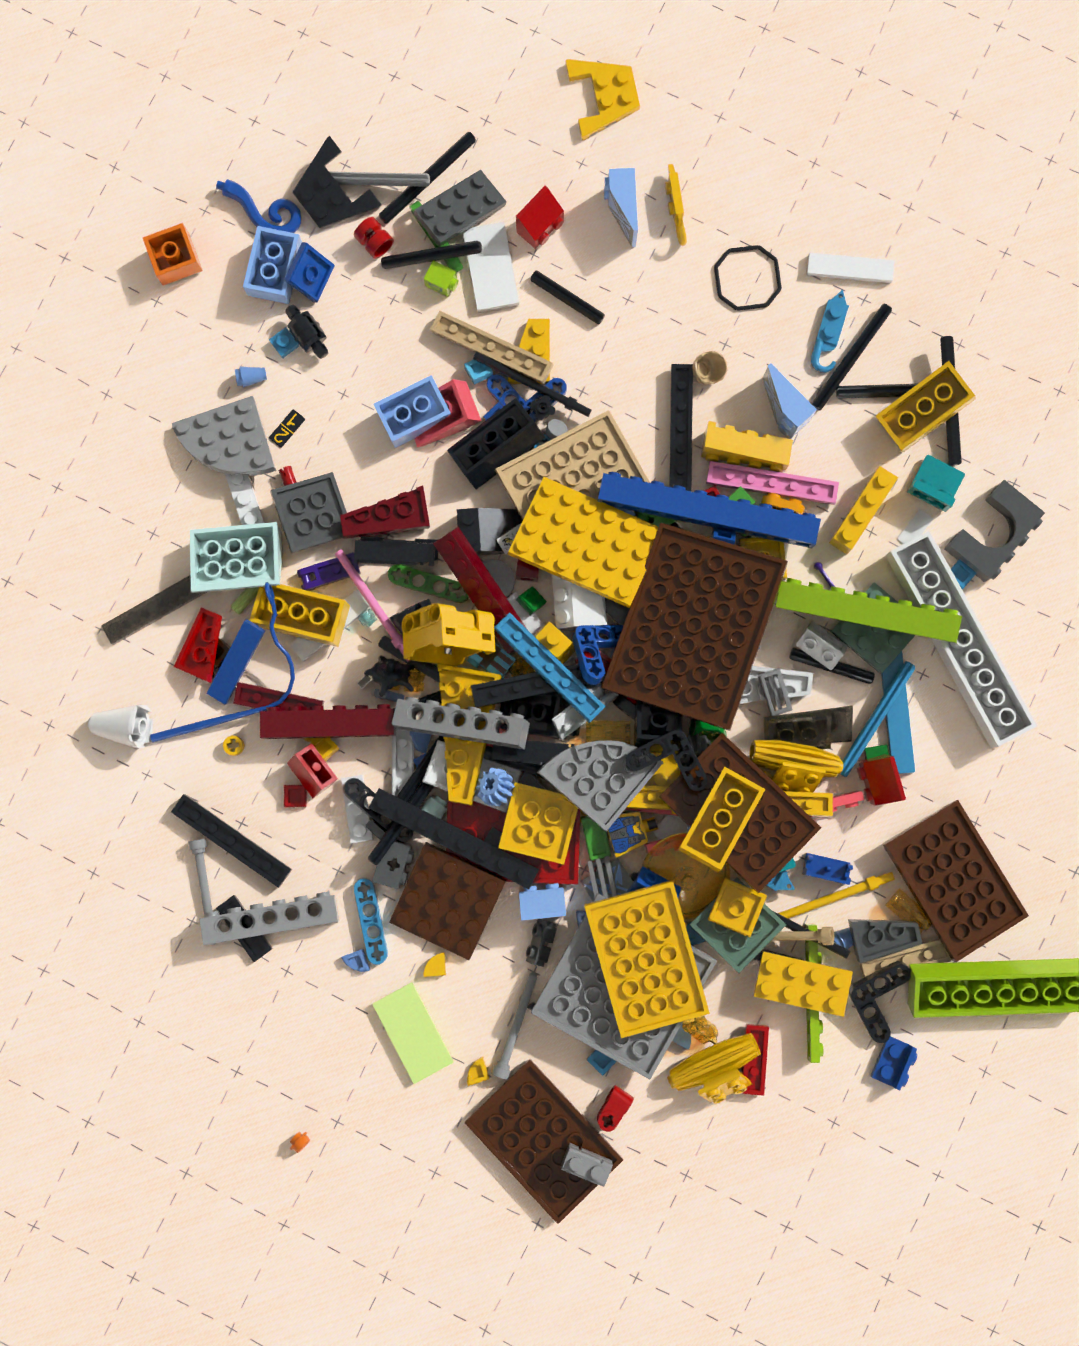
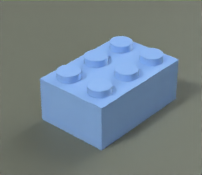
(269, 264)

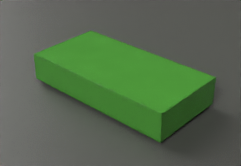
(596, 839)

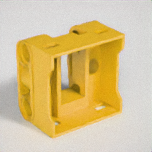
(440, 627)

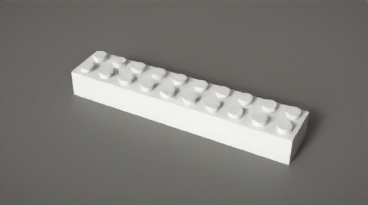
(973, 658)

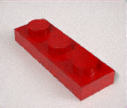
(756, 1068)

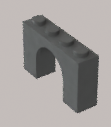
(1021, 517)

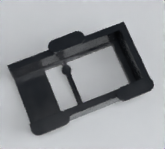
(391, 551)
(535, 752)

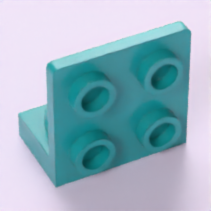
(936, 483)

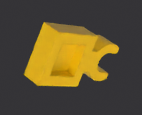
(324, 746)

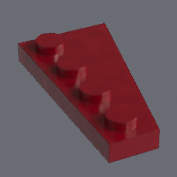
(393, 515)

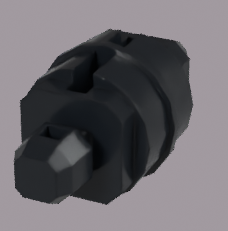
(306, 331)

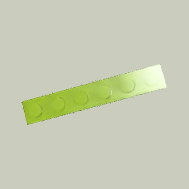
(814, 1025)

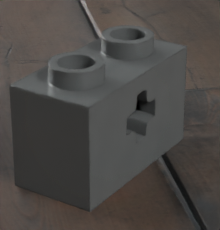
(394, 878)

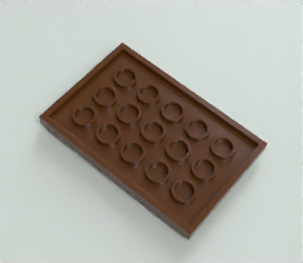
(775, 828)
(955, 880)
(529, 1131)

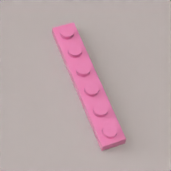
(772, 482)

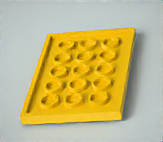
(584, 542)
(646, 959)

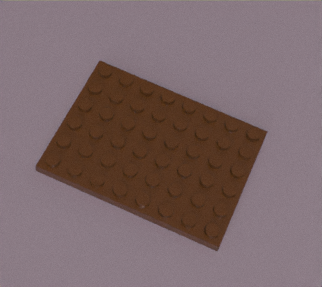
(695, 626)

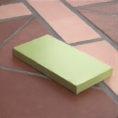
(413, 1033)

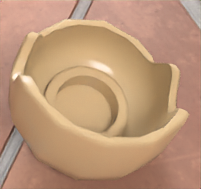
(709, 367)

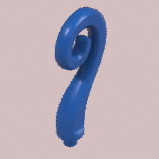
(240, 194)

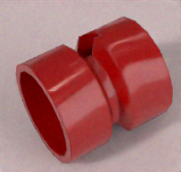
(371, 234)

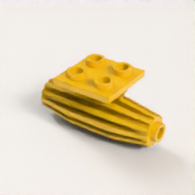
(797, 765)
(716, 1068)

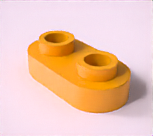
(778, 503)

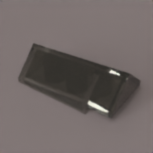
(811, 728)

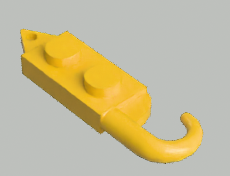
(675, 207)

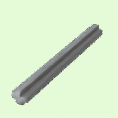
(381, 178)

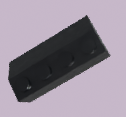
(495, 443)

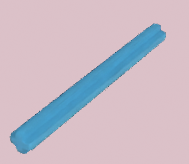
(877, 717)

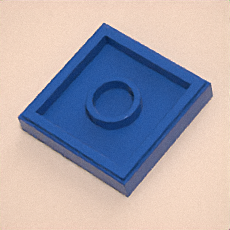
(309, 272)

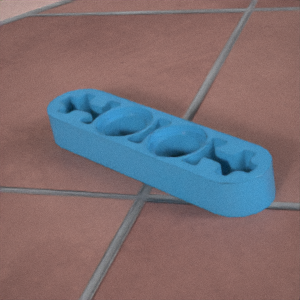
(374, 920)

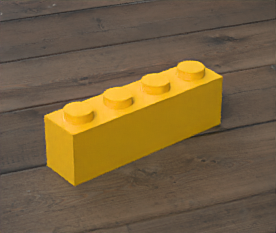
(863, 510)

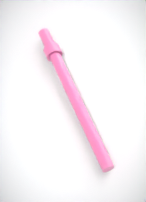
(397, 639)

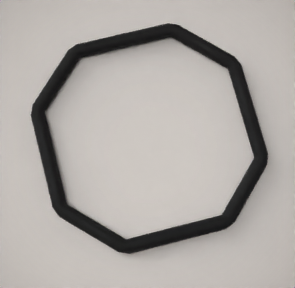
(746, 248)

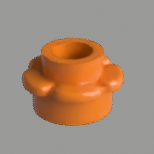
(299, 1141)

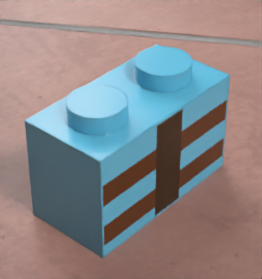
(493, 663)

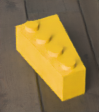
(746, 448)

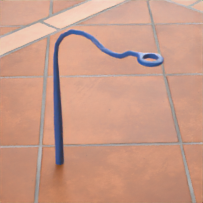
(226, 718)

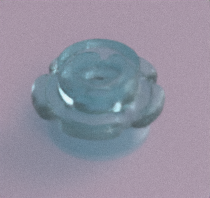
(367, 618)

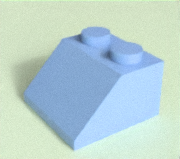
(542, 902)

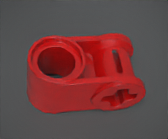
(616, 1105)

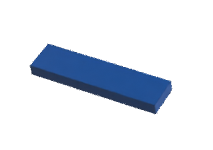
(236, 661)

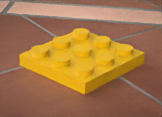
(538, 823)

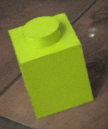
(441, 278)

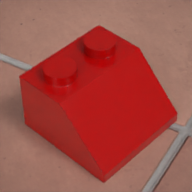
(539, 218)
(881, 780)

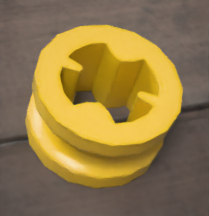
(229, 740)

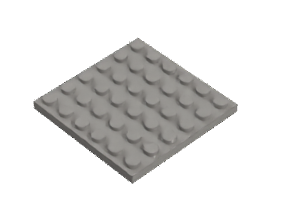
(581, 1006)

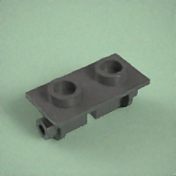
(542, 932)

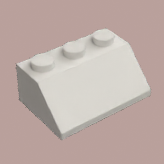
(576, 606)

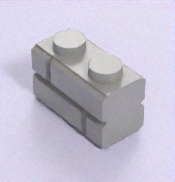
(586, 1165)

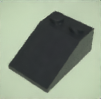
(485, 526)
(538, 712)
(654, 722)

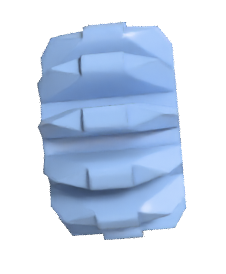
(495, 787)

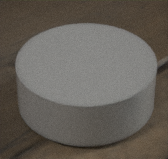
(555, 428)

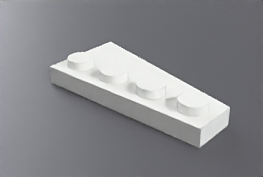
(796, 683)

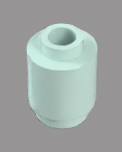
(435, 806)

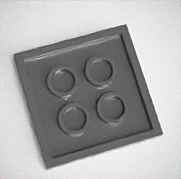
(310, 511)

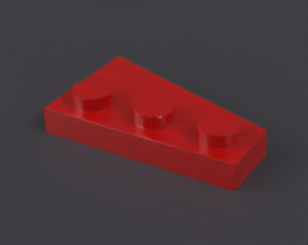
(200, 647)

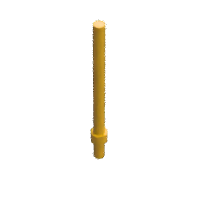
(870, 883)

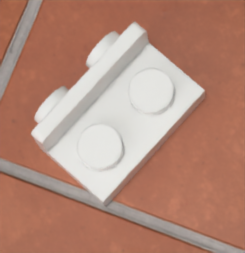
(822, 645)

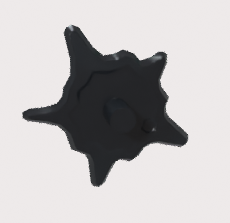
(390, 674)

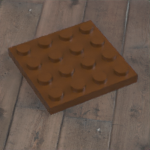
(447, 901)

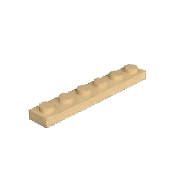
(492, 347)

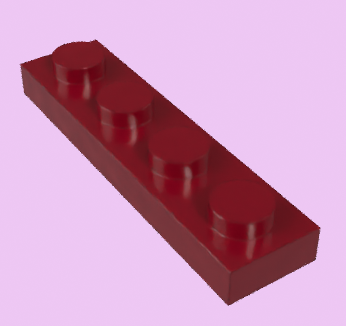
(258, 696)

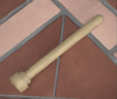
(823, 936)

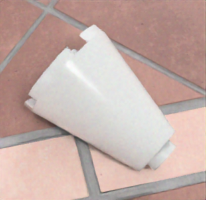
(124, 725)

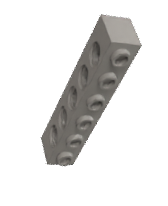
(513, 737)
(213, 934)

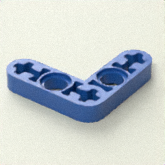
(505, 385)
(591, 645)

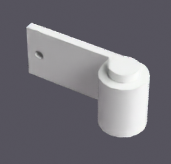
(570, 719)

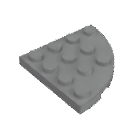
(228, 439)
(598, 779)

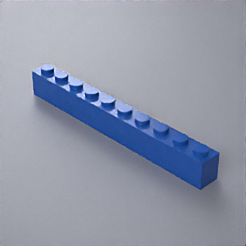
(709, 510)

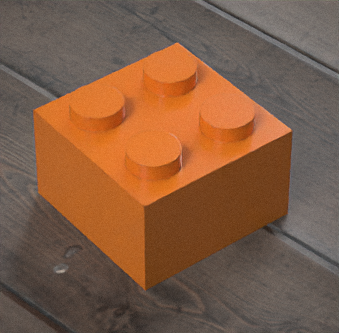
(172, 254)

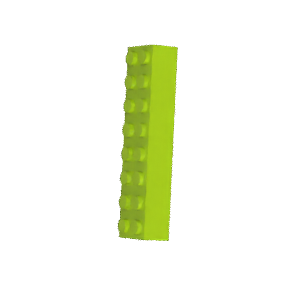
(869, 611)
(994, 988)

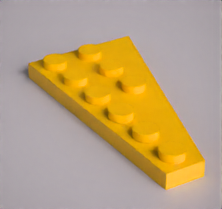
(462, 756)

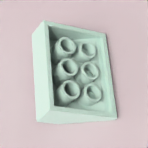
(235, 557)

